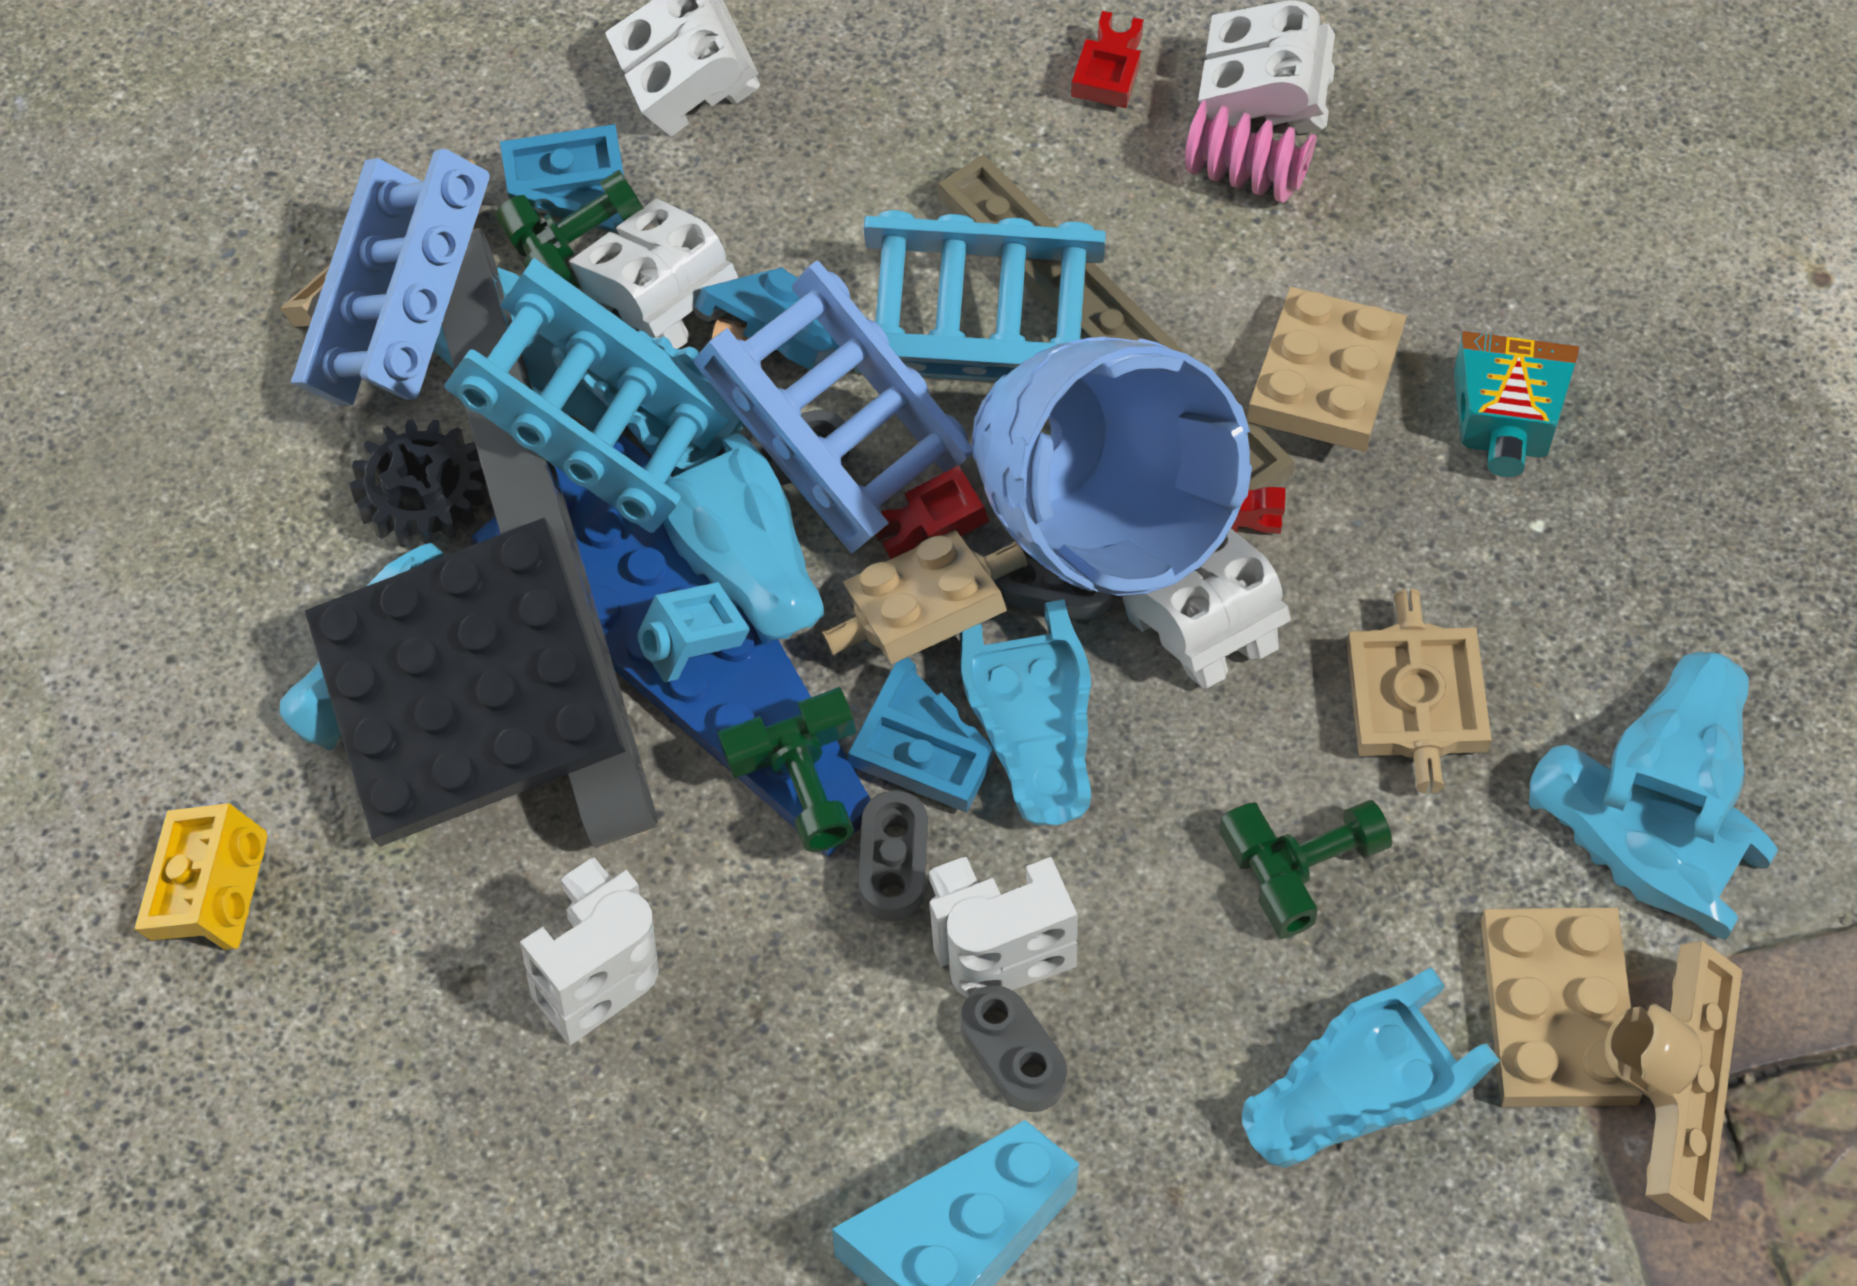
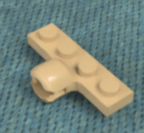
(1684, 1069)

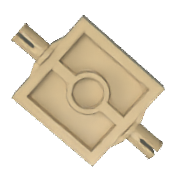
(923, 596)
(1418, 691)

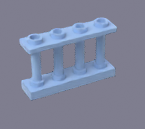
(391, 279)
(815, 461)

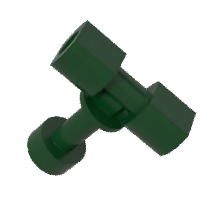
(550, 240)
(793, 749)
(1284, 863)

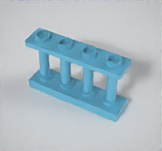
(946, 349)
(618, 355)

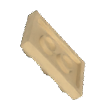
(1326, 369)
(1552, 999)

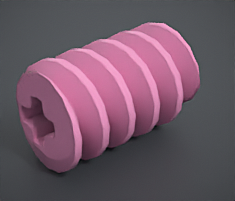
(1247, 153)

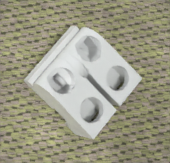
(680, 56)
(1270, 65)
(655, 270)
(1216, 610)
(1005, 936)
(598, 962)

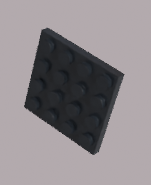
(463, 682)

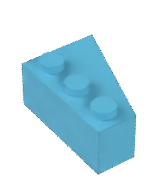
(964, 1218)

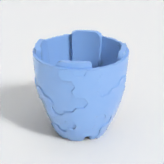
(1136, 465)

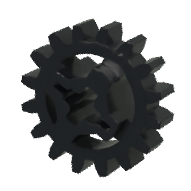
(413, 483)

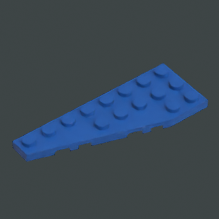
(715, 688)

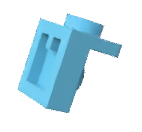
(689, 625)

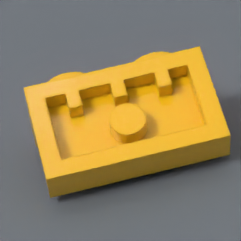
(203, 876)

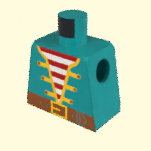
(1510, 396)

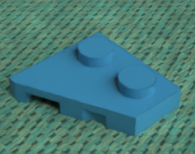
(563, 169)
(758, 302)
(921, 742)

